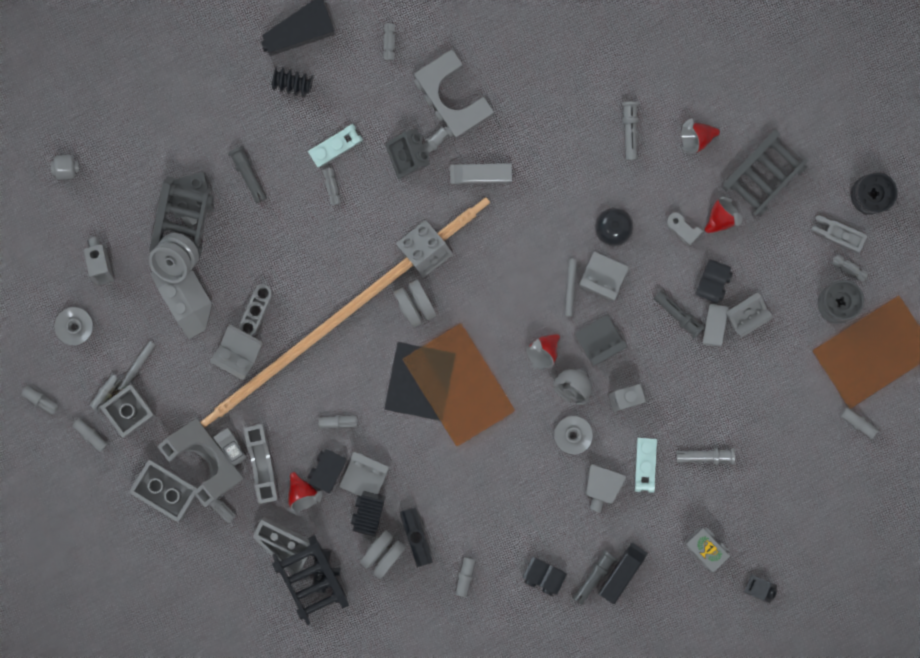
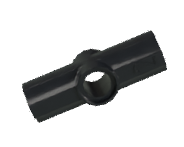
(412, 524)

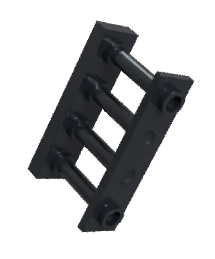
(322, 564)

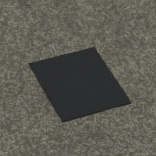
(403, 391)

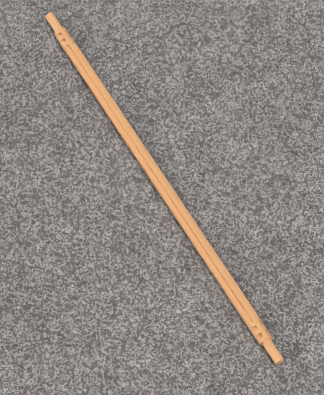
(335, 320)

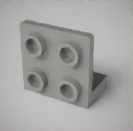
(424, 248)
(603, 276)
(237, 352)
(364, 475)

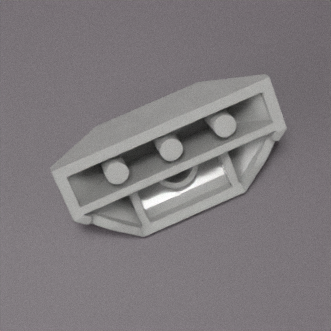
(187, 303)

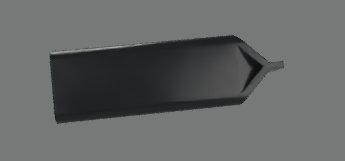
(622, 573)

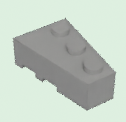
(282, 541)

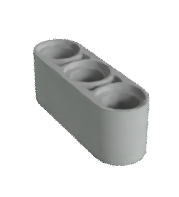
(256, 301)

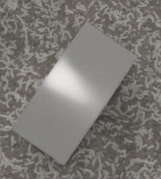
(715, 325)

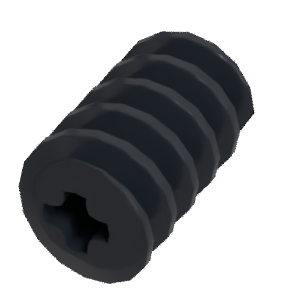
(291, 82)

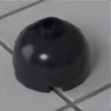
(614, 227)

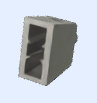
(98, 262)
(628, 397)
(603, 486)

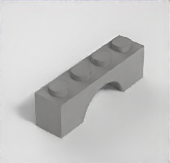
(261, 463)

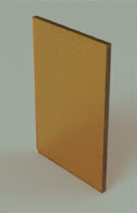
(872, 352)
(458, 385)

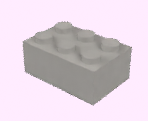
(164, 490)

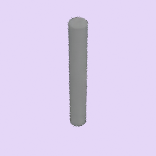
(570, 287)
(137, 365)

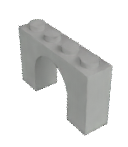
(457, 121)
(196, 439)

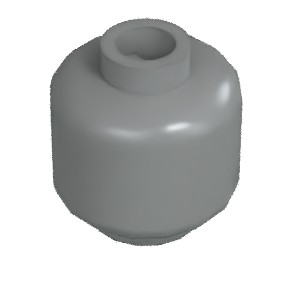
(64, 167)

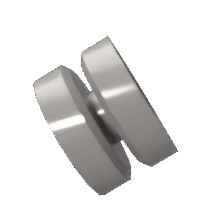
(173, 257)
(414, 304)
(382, 554)

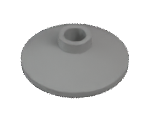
(64, 324)
(583, 432)

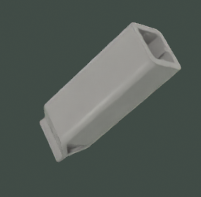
(481, 173)

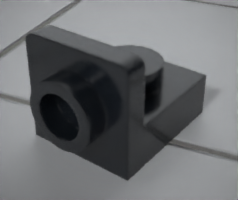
(761, 589)

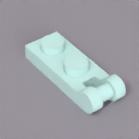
(334, 146)
(645, 464)

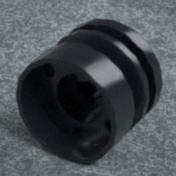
(877, 183)

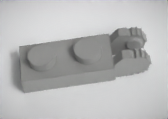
(841, 234)

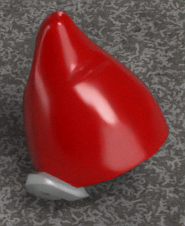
(697, 136)
(723, 216)
(543, 351)
(301, 494)

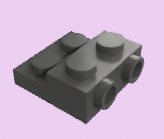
(407, 153)

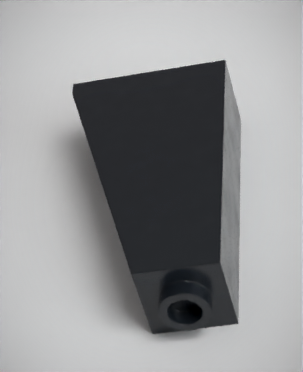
(301, 28)

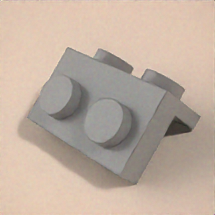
(749, 315)

